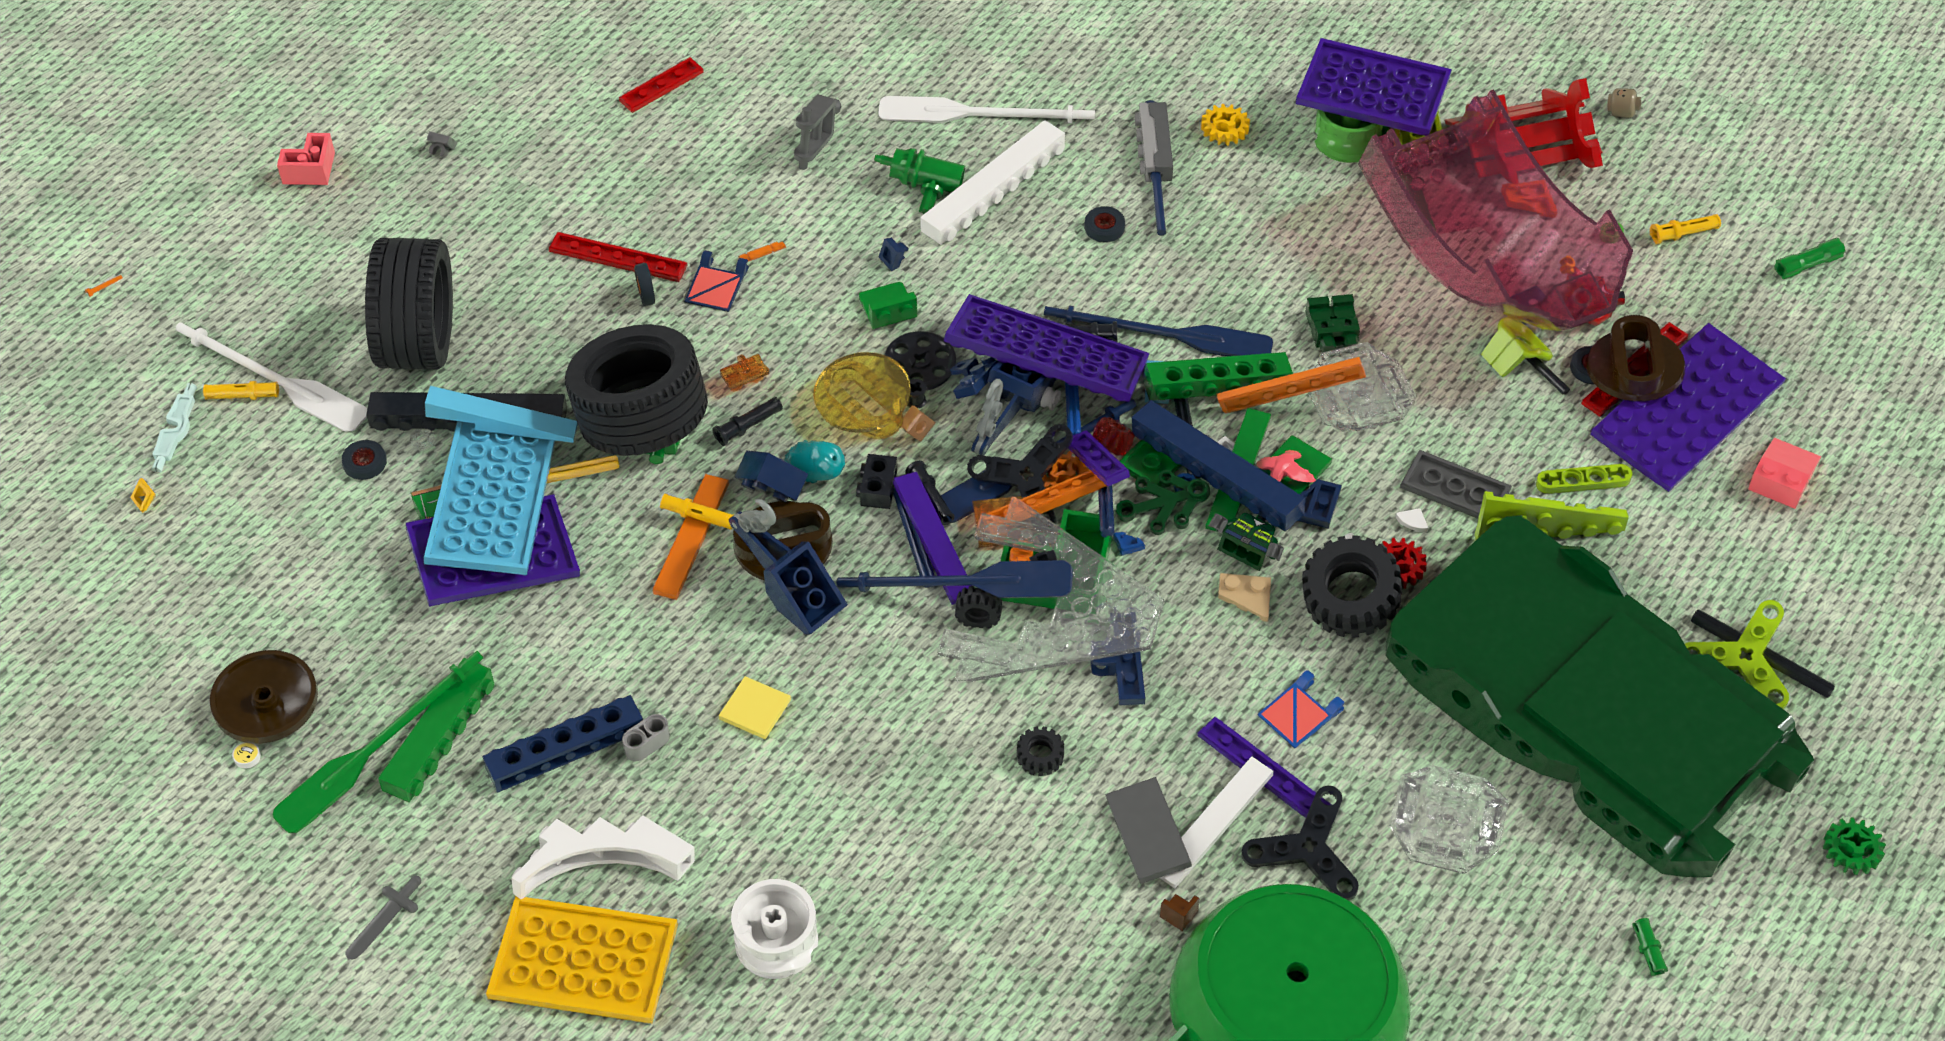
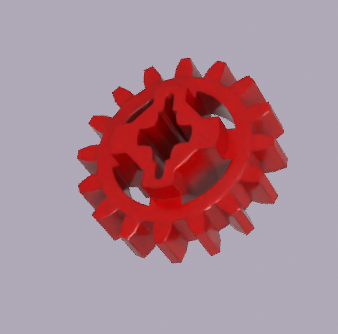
(1403, 554)

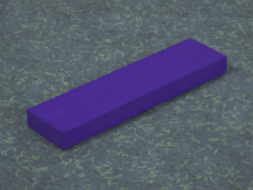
(1098, 459)

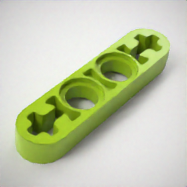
(1582, 475)

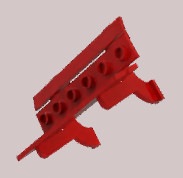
(1572, 127)

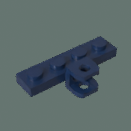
(974, 374)
(1128, 676)

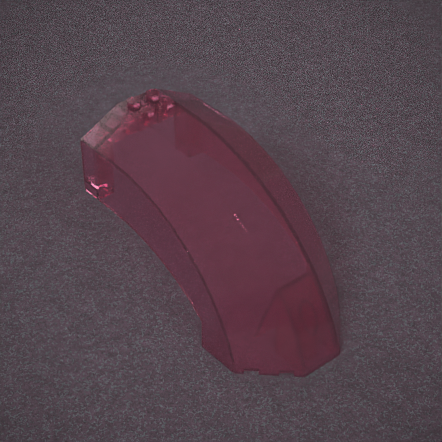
(1496, 223)

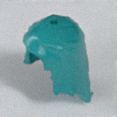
(818, 459)

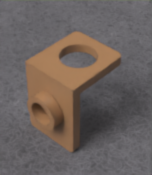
(917, 423)

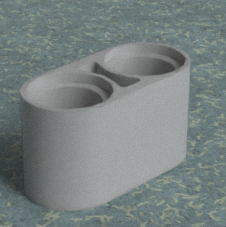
(645, 737)

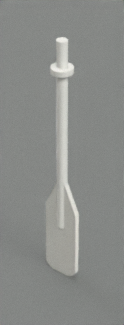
(946, 110)
(305, 394)

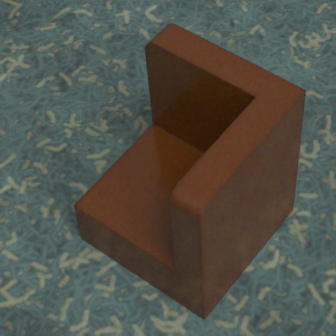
(1179, 911)

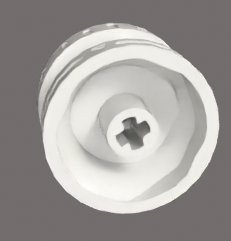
(774, 928)

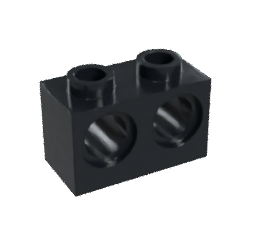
(877, 481)

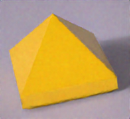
(142, 489)

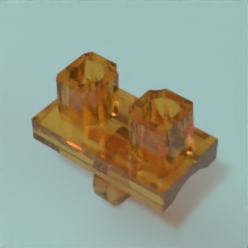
(744, 372)

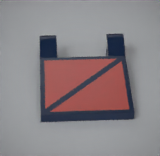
(715, 286)

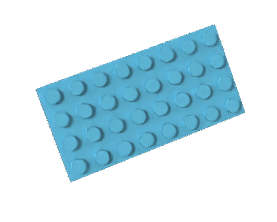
(489, 501)

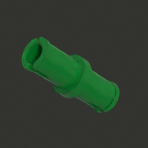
(1650, 946)

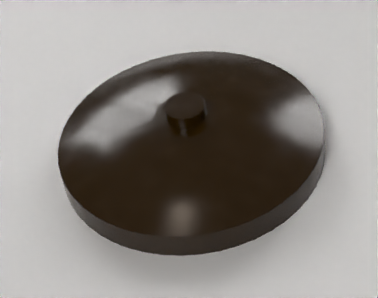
(263, 696)

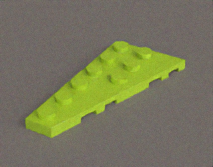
(1551, 516)

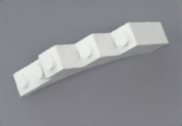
(603, 843)

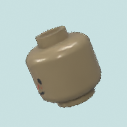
(1623, 102)

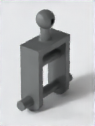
(820, 118)

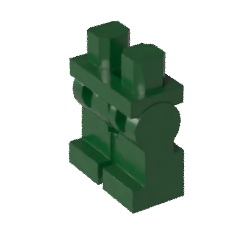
(1334, 322)

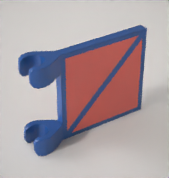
(1297, 714)

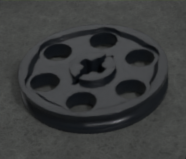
(928, 353)

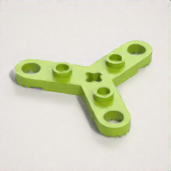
(1754, 640)

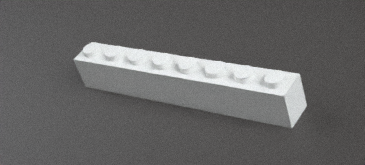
(992, 182)

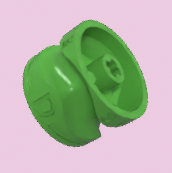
(1343, 137)

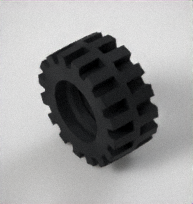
(977, 608)
(1040, 764)

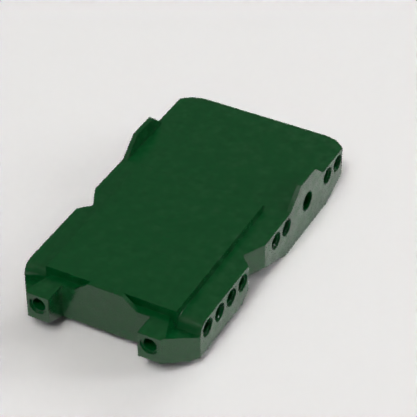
(1595, 690)

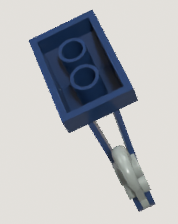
(1009, 384)
(793, 577)

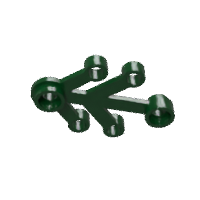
(1166, 500)

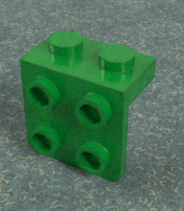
(888, 304)

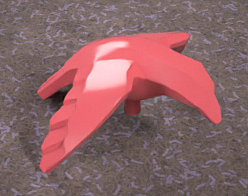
(1285, 466)

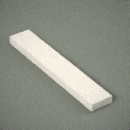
(1221, 814)

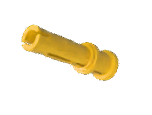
(1676, 229)

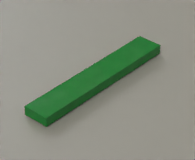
(1247, 447)

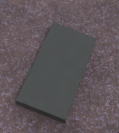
(1450, 483)
(1148, 830)

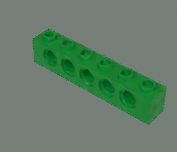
(1211, 375)

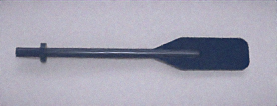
(1202, 338)
(960, 497)
(1002, 579)

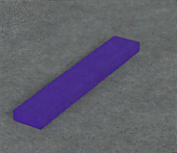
(930, 530)
(1240, 750)

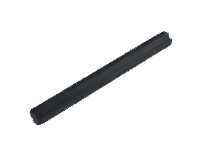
(1774, 659)

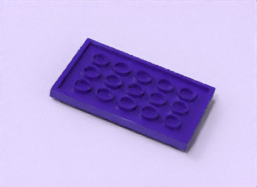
(1374, 87)
(550, 562)

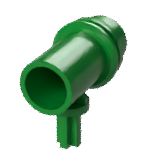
(930, 172)

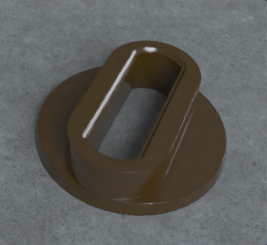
(1609, 365)
(790, 517)

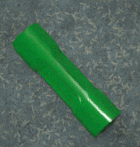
(1796, 263)

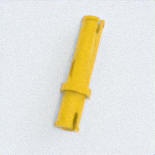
(245, 390)
(687, 508)

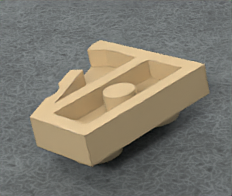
(1247, 593)

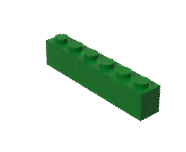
(434, 734)

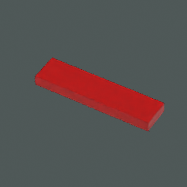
(661, 84)

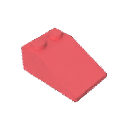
(1784, 472)

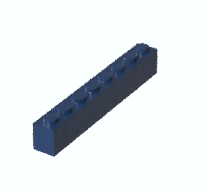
(1218, 466)

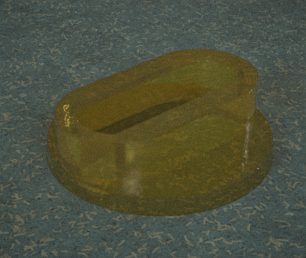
(879, 378)

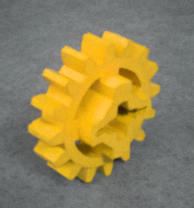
(1225, 124)

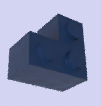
(770, 473)

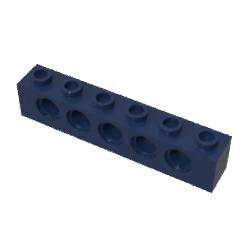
(556, 754)

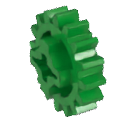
(1853, 844)

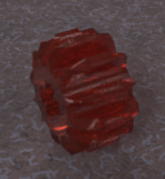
(1113, 435)

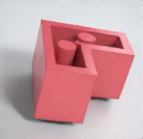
(309, 164)

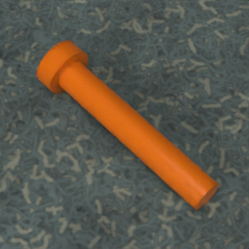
(91, 291)

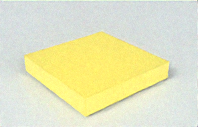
(754, 707)

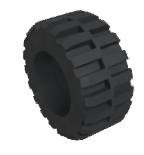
(1346, 557)

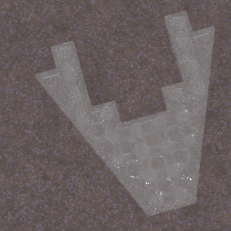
(1099, 619)

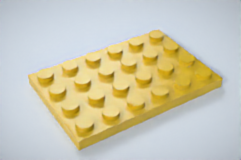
(583, 959)

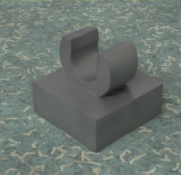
(440, 141)

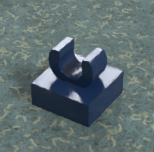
(892, 253)

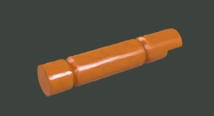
(762, 251)

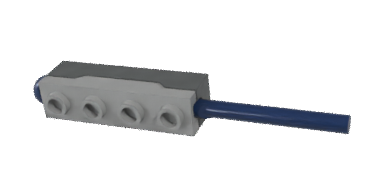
(1155, 151)

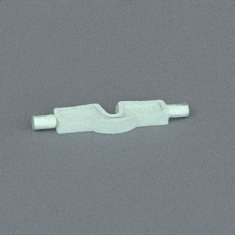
(177, 417)

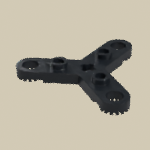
(1038, 460)
(1316, 828)

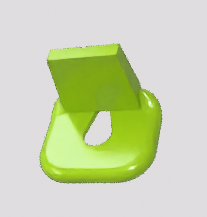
(1507, 352)

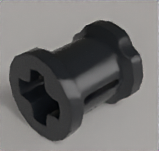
(917, 397)

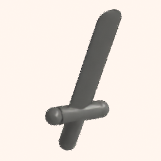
(397, 901)

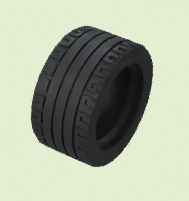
(409, 303)
(642, 418)

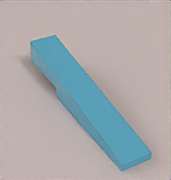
(497, 416)

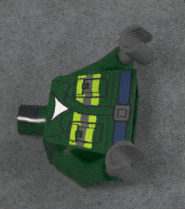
(1247, 539)

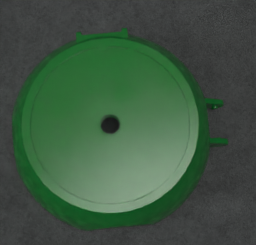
(1237, 962)

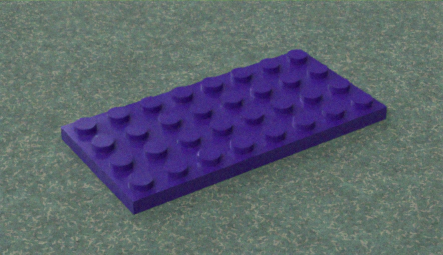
(1047, 348)
(1679, 430)

